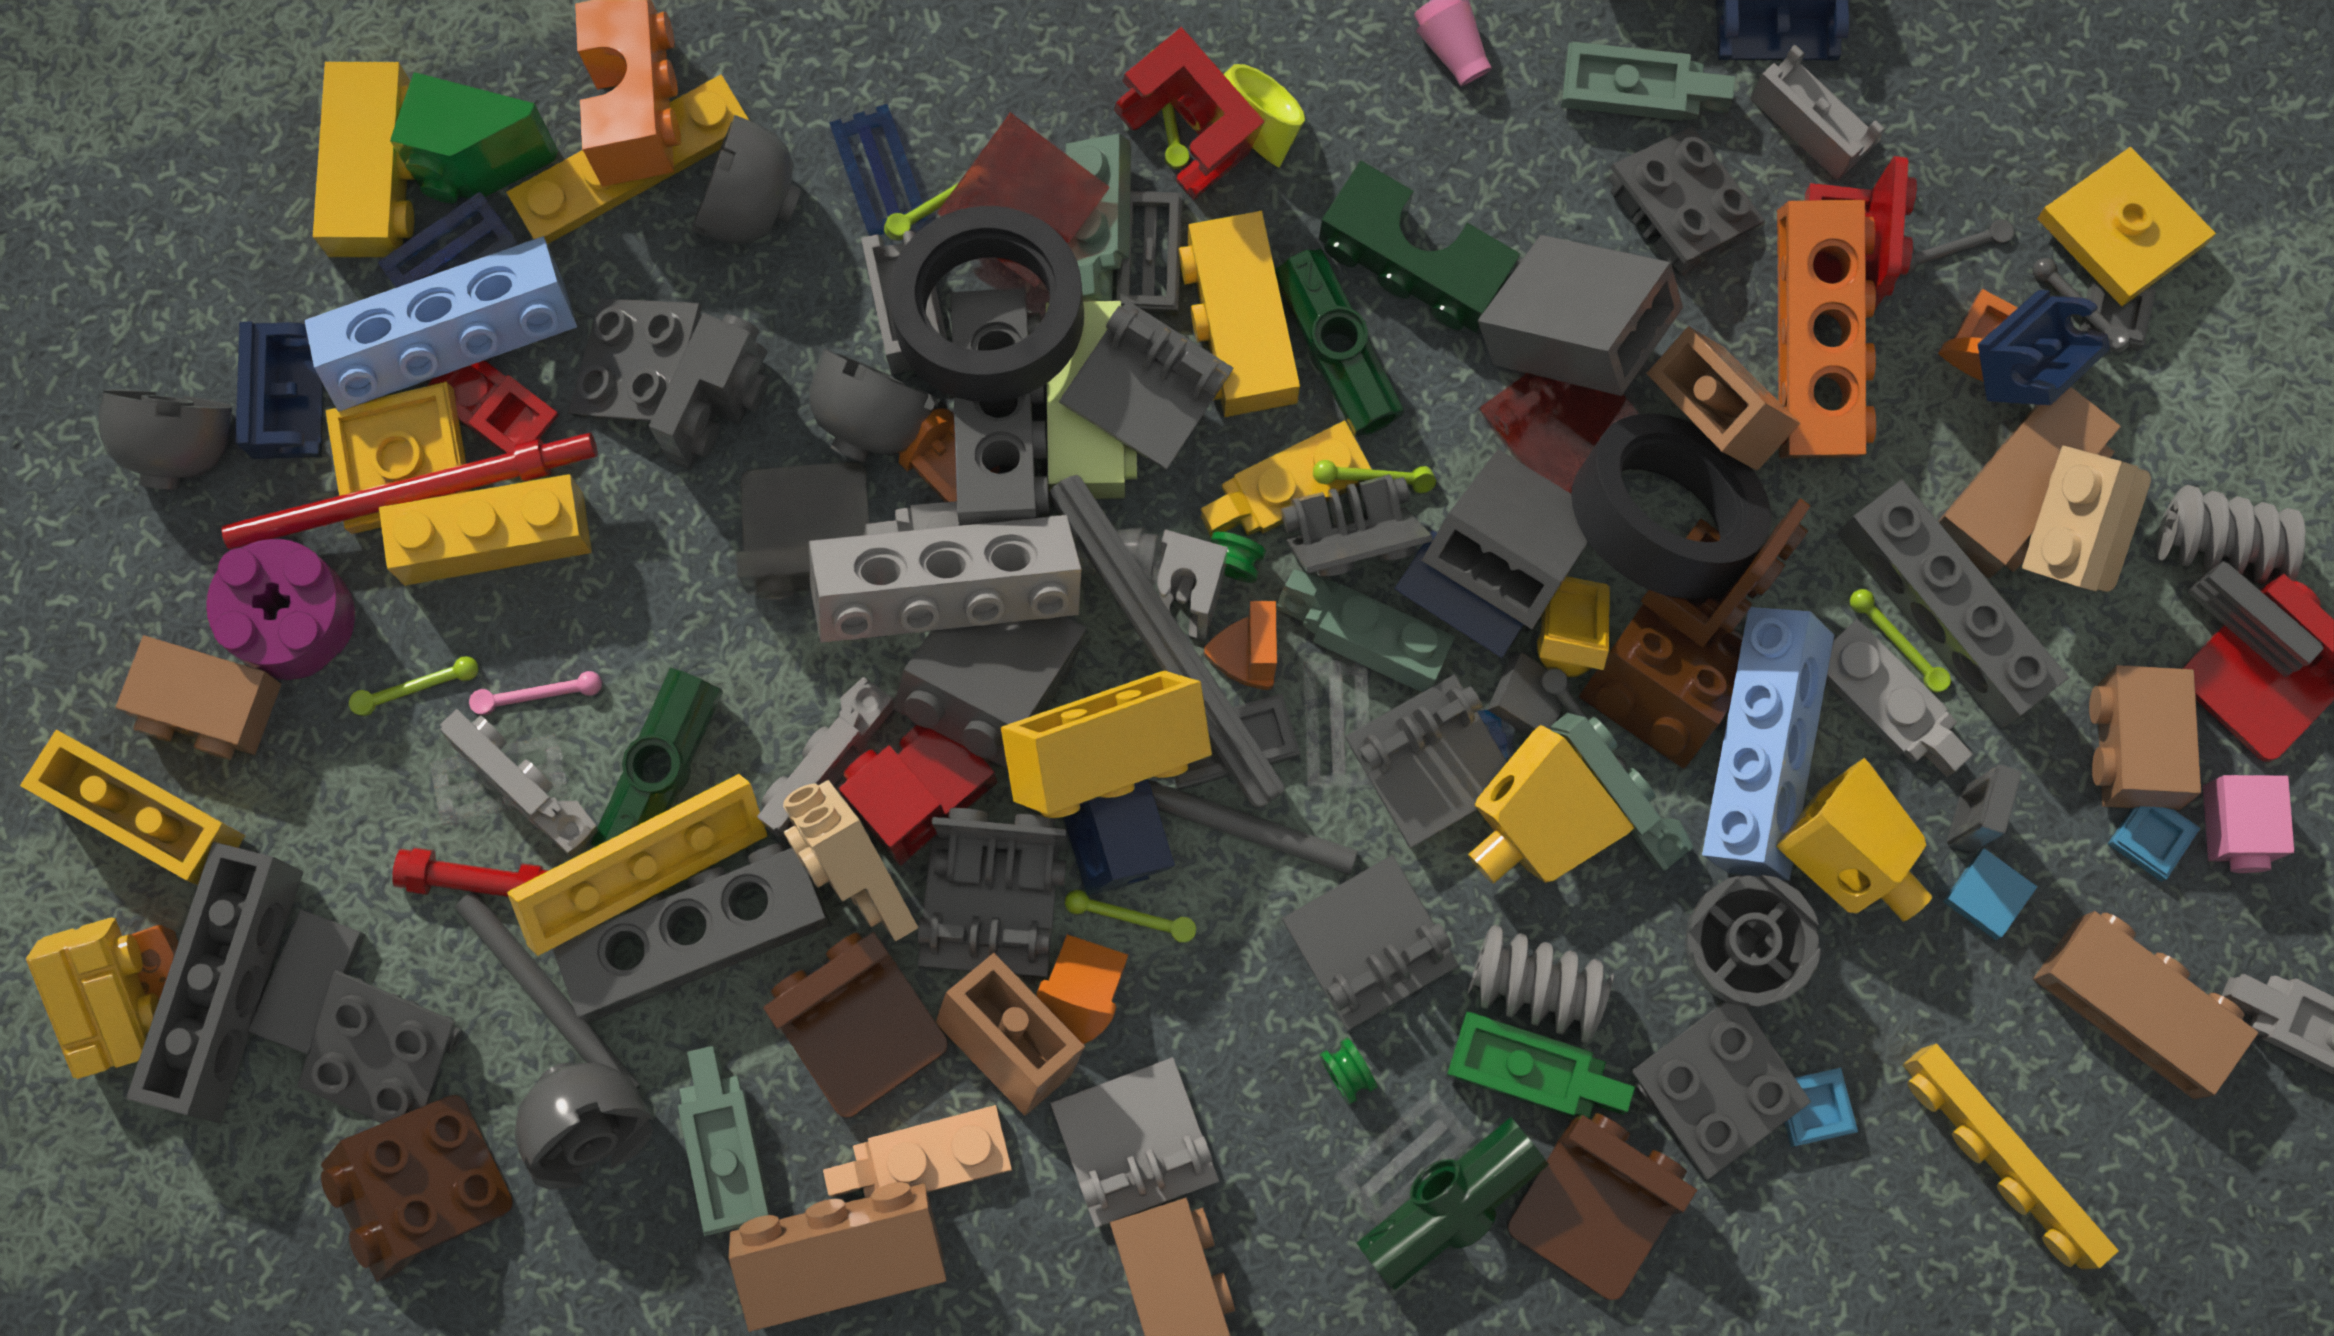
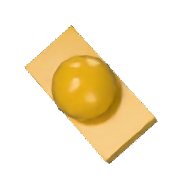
(1576, 627)

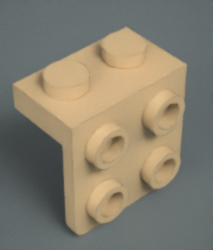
(2087, 520)

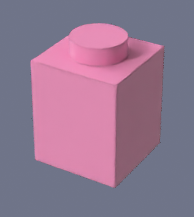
(2248, 821)

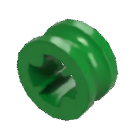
(1241, 556)
(1348, 1070)

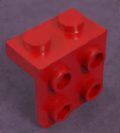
(1887, 204)
(2250, 694)

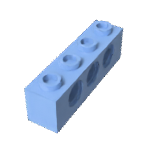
(439, 324)
(1768, 741)

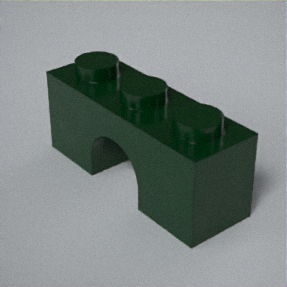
(1454, 281)

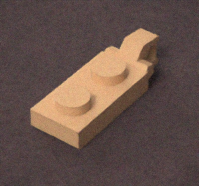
(931, 1153)

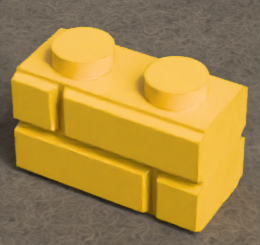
(94, 995)

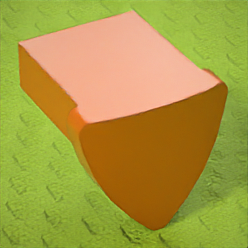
(1981, 319)
(934, 454)
(1248, 647)
(1083, 987)

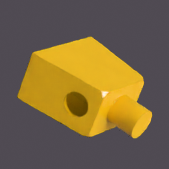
(1545, 812)
(1859, 844)

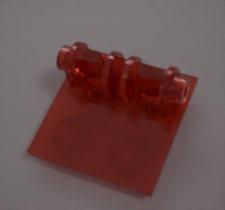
(1028, 175)
(1553, 423)

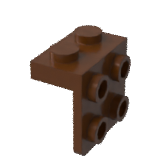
(1725, 610)
(1666, 685)
(856, 1024)
(414, 1184)
(1599, 1205)

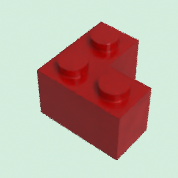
(905, 790)

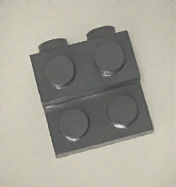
(714, 378)

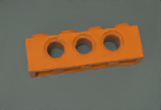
(1848, 235)

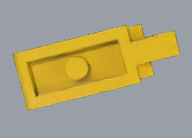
(1261, 490)

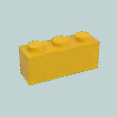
(359, 172)
(1241, 311)
(485, 530)
(1106, 743)
(127, 807)

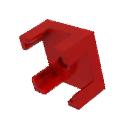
(1205, 99)

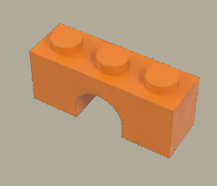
(632, 127)

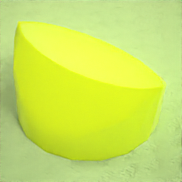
(1274, 105)

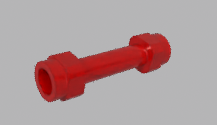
(419, 871)

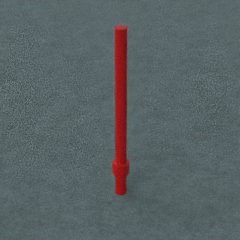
(528, 461)

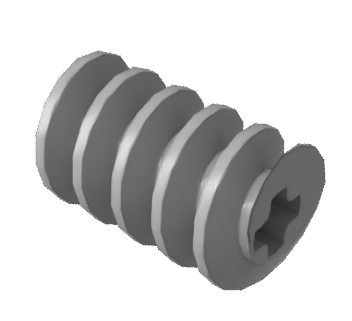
(2233, 532)
(1541, 983)

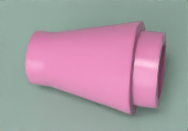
(1454, 37)

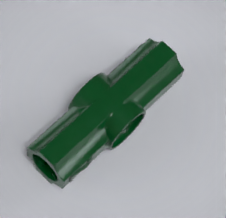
(1352, 375)
(673, 727)
(1452, 1203)

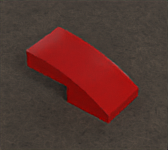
(497, 406)

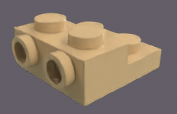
(839, 851)

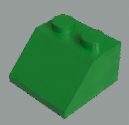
(468, 139)

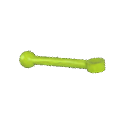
(1176, 154)
(899, 223)
(1420, 478)
(1936, 678)
(364, 702)
(1181, 929)

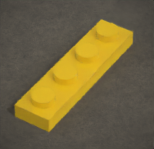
(571, 192)
(637, 864)
(2025, 1180)

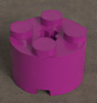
(256, 583)

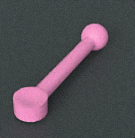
(484, 702)

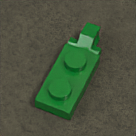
(1534, 1069)

